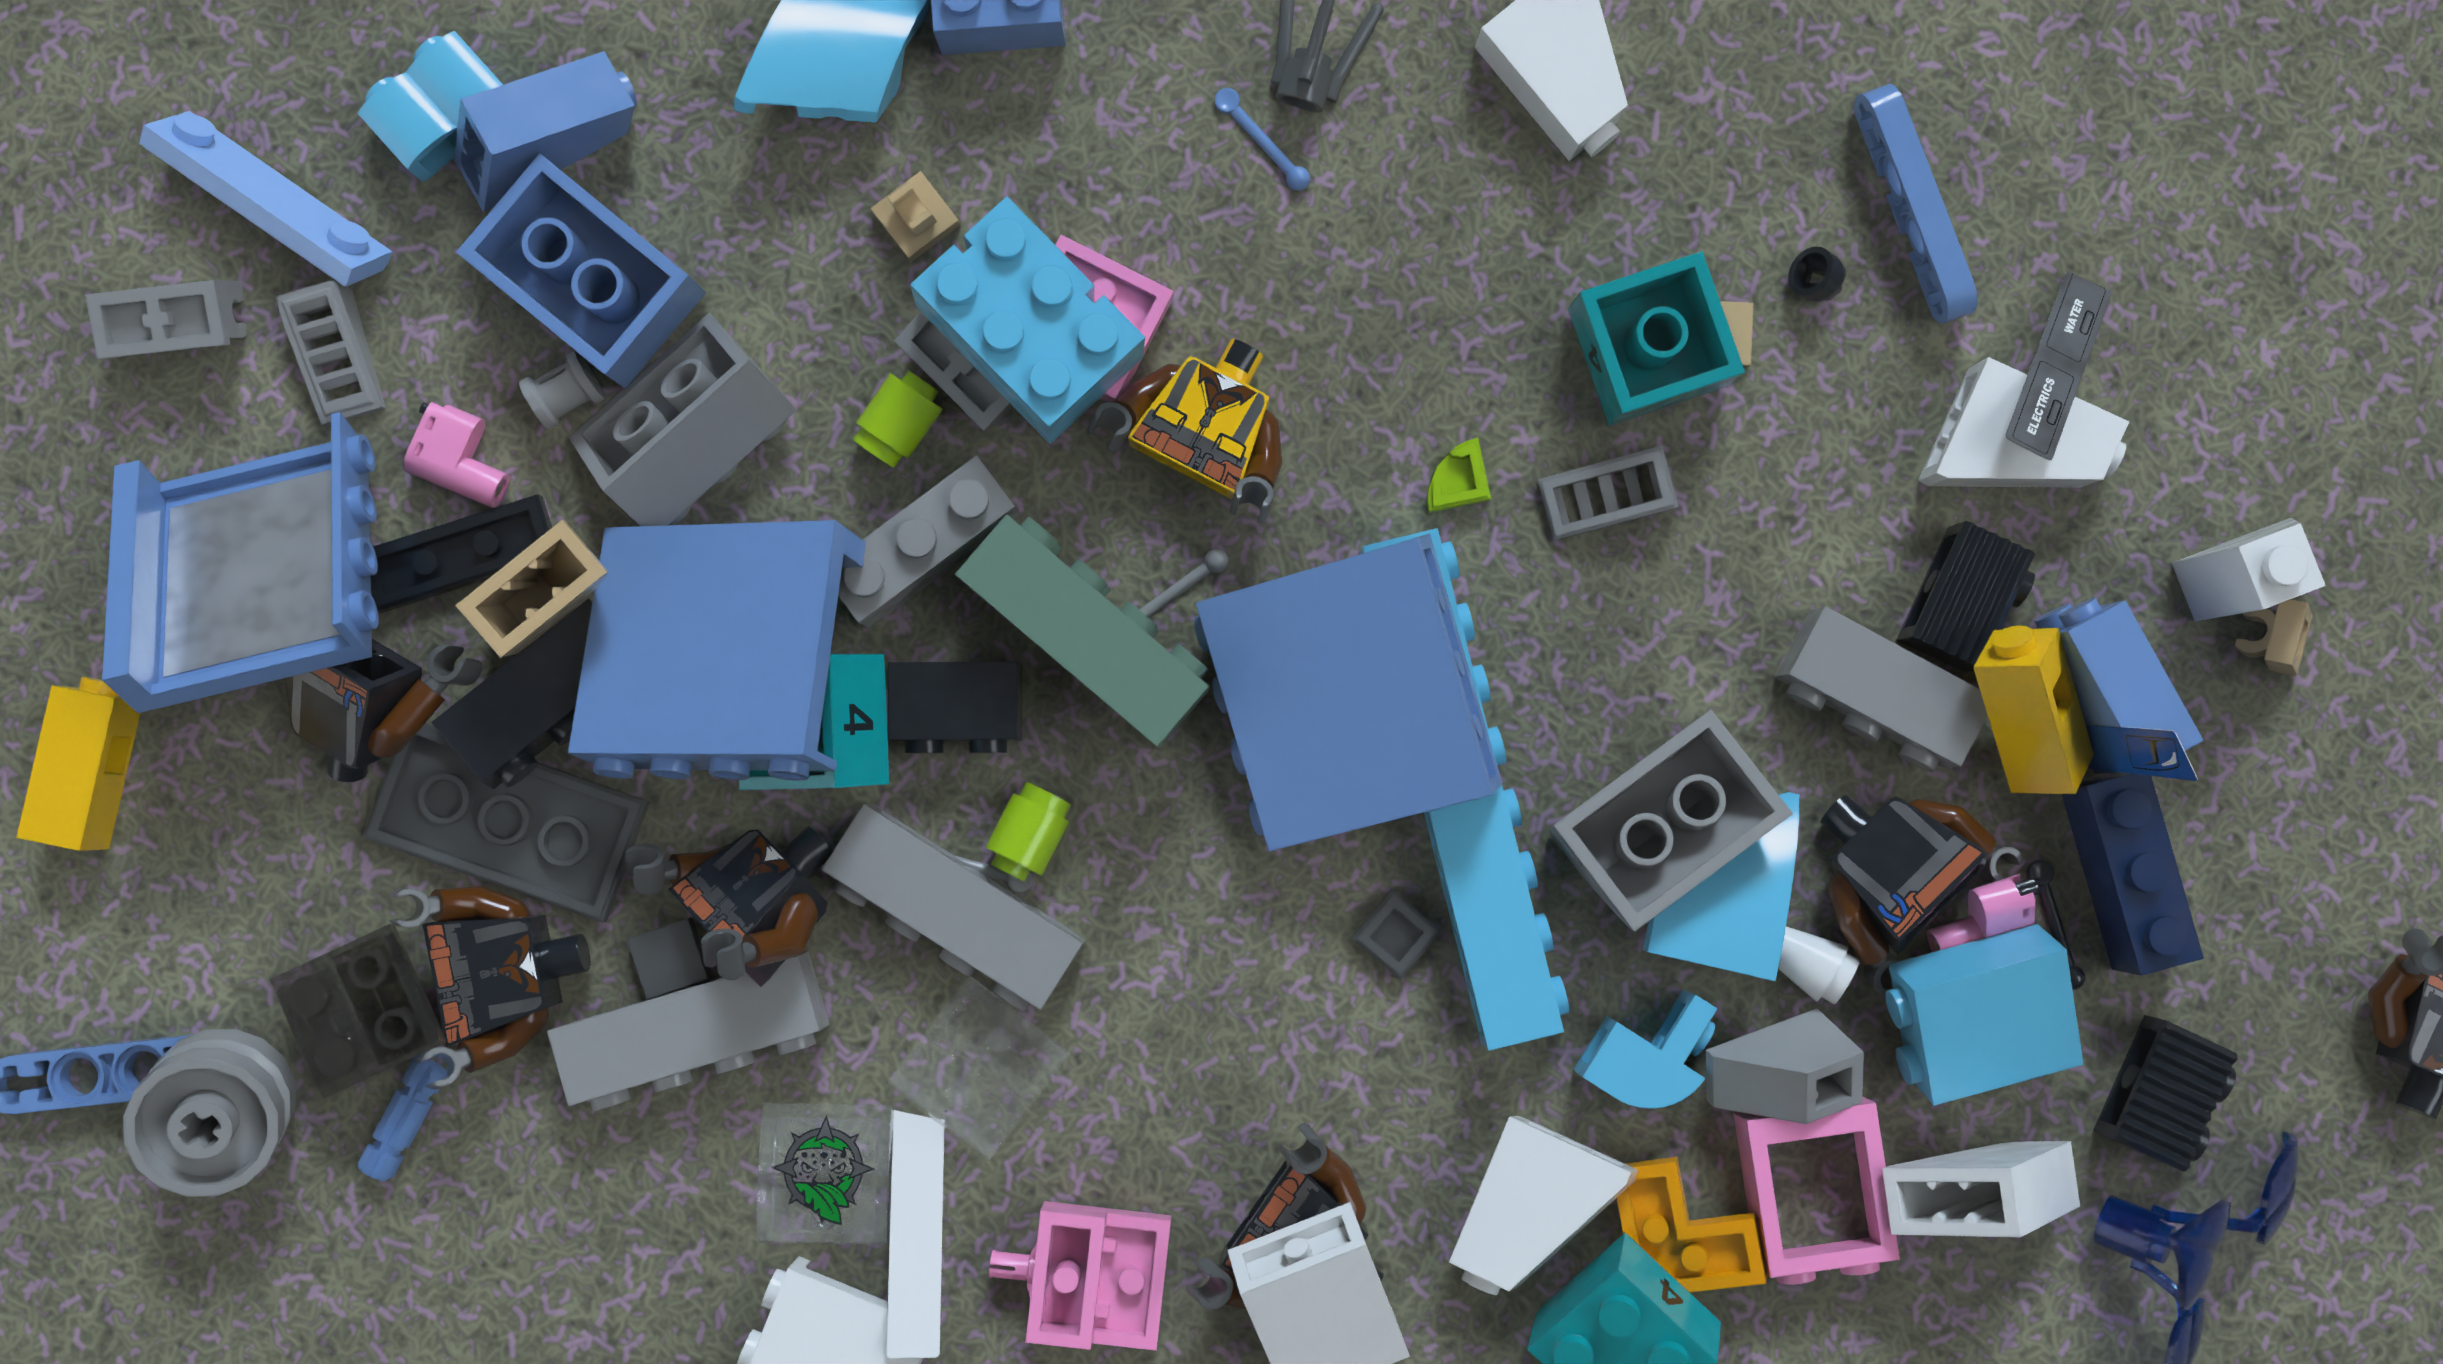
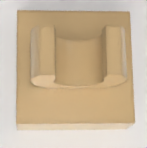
(915, 216)
(2284, 638)

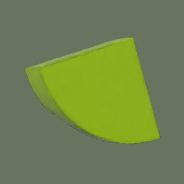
(1459, 479)

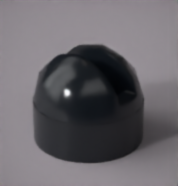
(1820, 262)

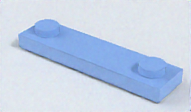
(265, 197)

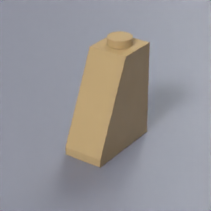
(534, 591)

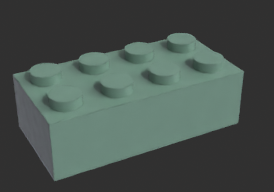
(1083, 631)

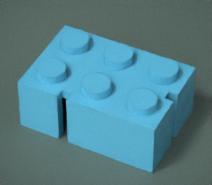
(1028, 320)

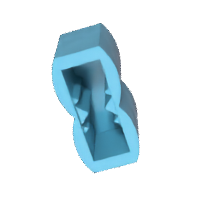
(421, 107)

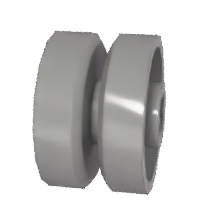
(210, 1113)

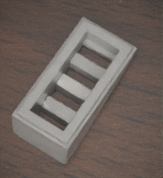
(294, 312)
(1661, 480)

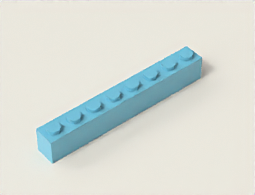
(1490, 883)

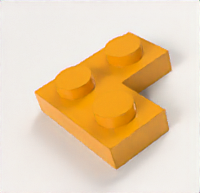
(1694, 1252)

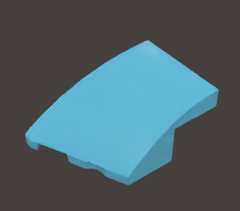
(831, 57)
(1739, 911)

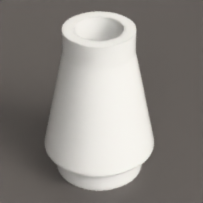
(1817, 965)

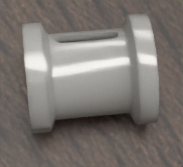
(562, 390)

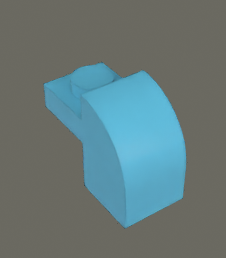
(1652, 1071)

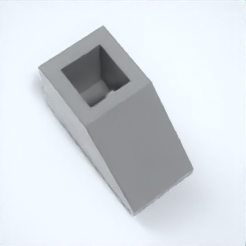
(1787, 1070)

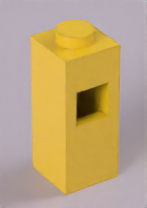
(2034, 710)
(79, 767)

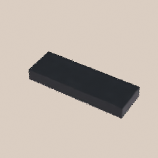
(455, 553)

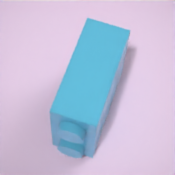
(1984, 1014)

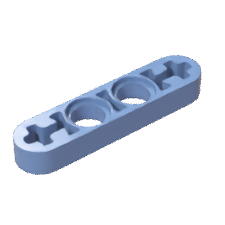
(1916, 203)
(113, 1065)

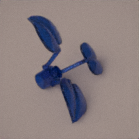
(2148, 1237)

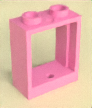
(1851, 1256)

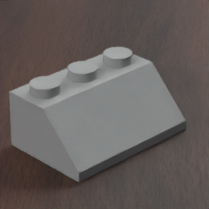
(681, 425)
(1670, 821)

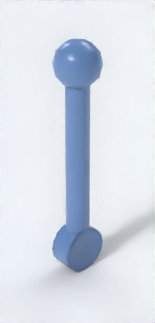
(1228, 102)

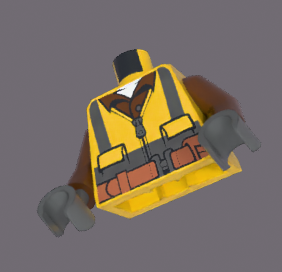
(1204, 425)

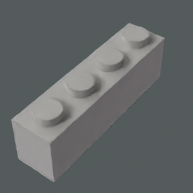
(953, 906)
(687, 1030)

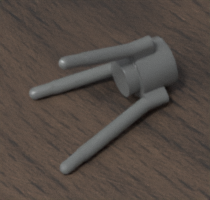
(1307, 78)

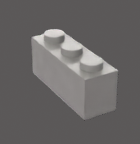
(924, 541)
(1883, 690)

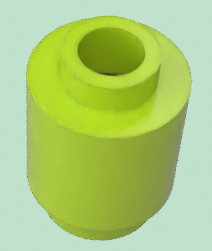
(897, 418)
(1028, 832)

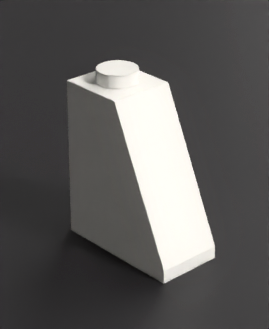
(1559, 69)
(1977, 454)
(2249, 572)
(1983, 1190)
(1533, 1204)

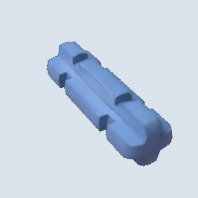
(401, 1120)

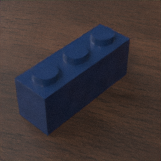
(2132, 873)

